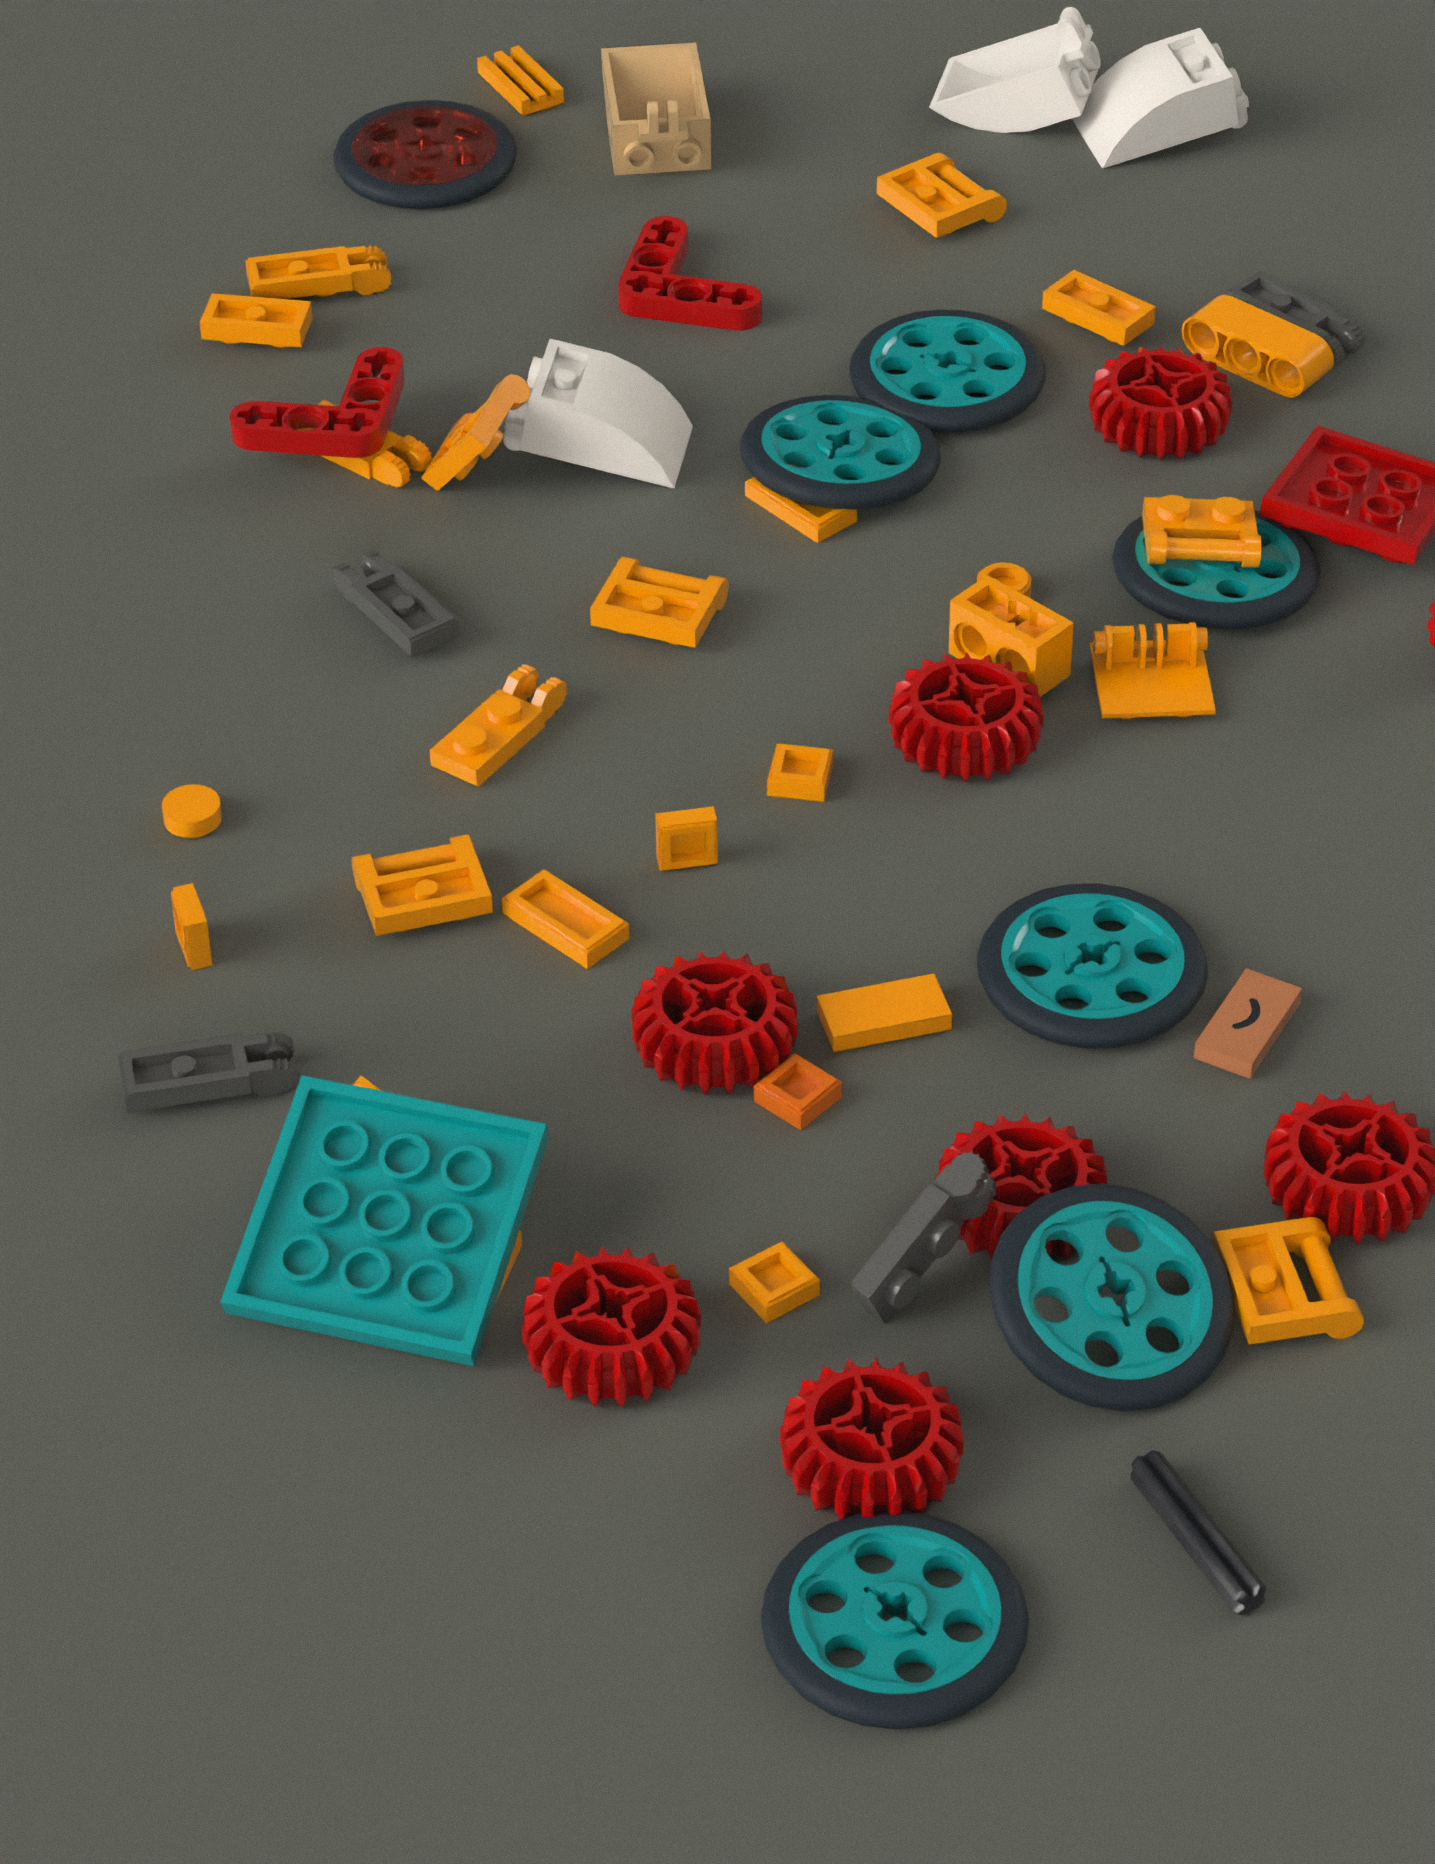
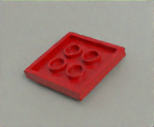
(1356, 495)

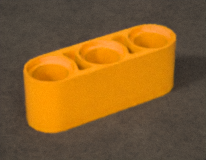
(1258, 346)

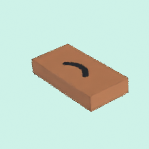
(1248, 1023)

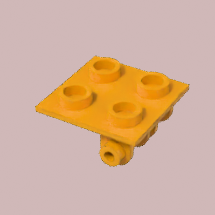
(1154, 674)

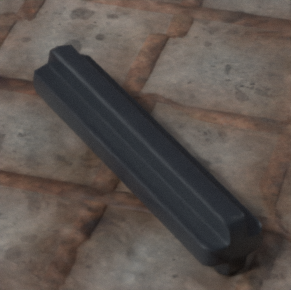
(1198, 1532)

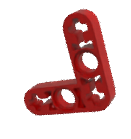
(660, 291)
(340, 430)

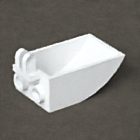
(1022, 79)
(1161, 99)
(600, 416)

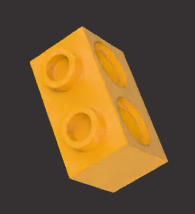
(1012, 629)

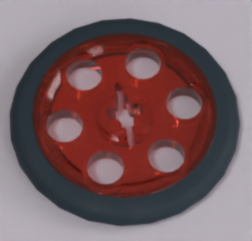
(425, 154)

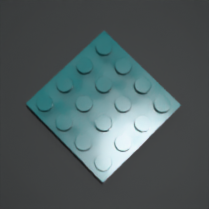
(386, 1220)

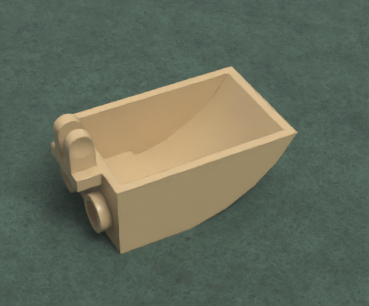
(656, 109)

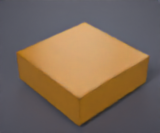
(800, 772)
(686, 838)
(191, 926)
(774, 1282)

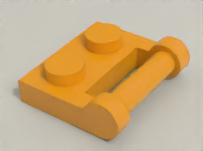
(939, 195)
(476, 433)
(1201, 530)
(658, 603)
(422, 886)
(1267, 1286)

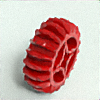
(1160, 402)
(966, 717)
(715, 1029)
(1026, 1164)
(1351, 1166)
(611, 1326)
(871, 1440)

